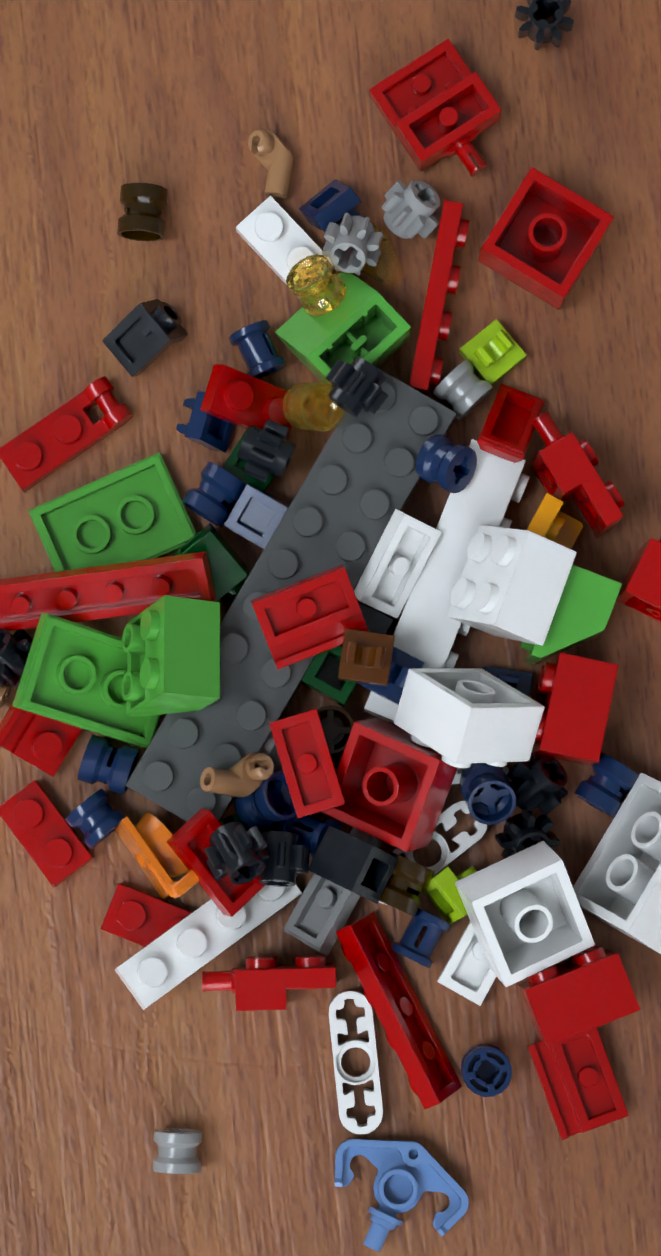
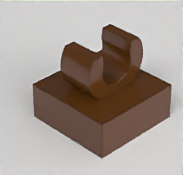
(366, 657)

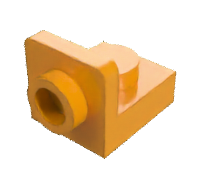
(555, 524)

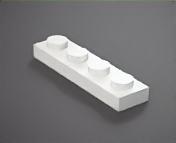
(195, 943)

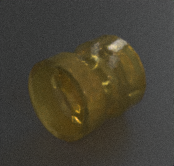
(323, 412)

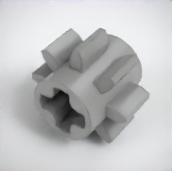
(411, 209)
(352, 244)

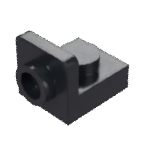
(145, 335)

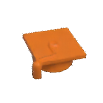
(154, 855)

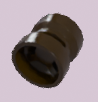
(142, 211)
(337, 727)
(406, 885)

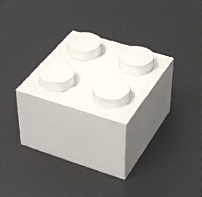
(511, 583)
(468, 716)
(525, 913)

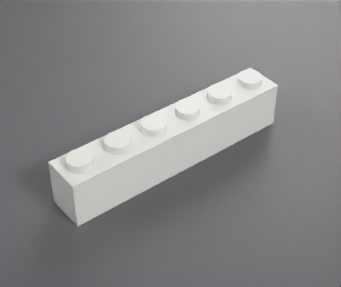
(424, 625)

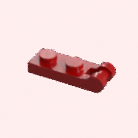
(63, 435)

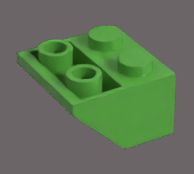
(357, 327)
(579, 614)
(172, 657)

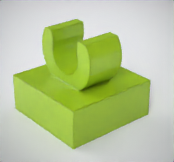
(493, 353)
(445, 895)

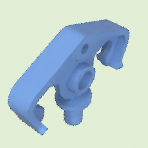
(401, 1178)

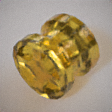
(316, 285)

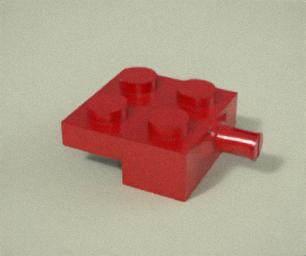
(437, 108)
(569, 472)
(265, 984)

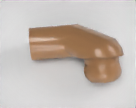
(275, 158)
(241, 778)

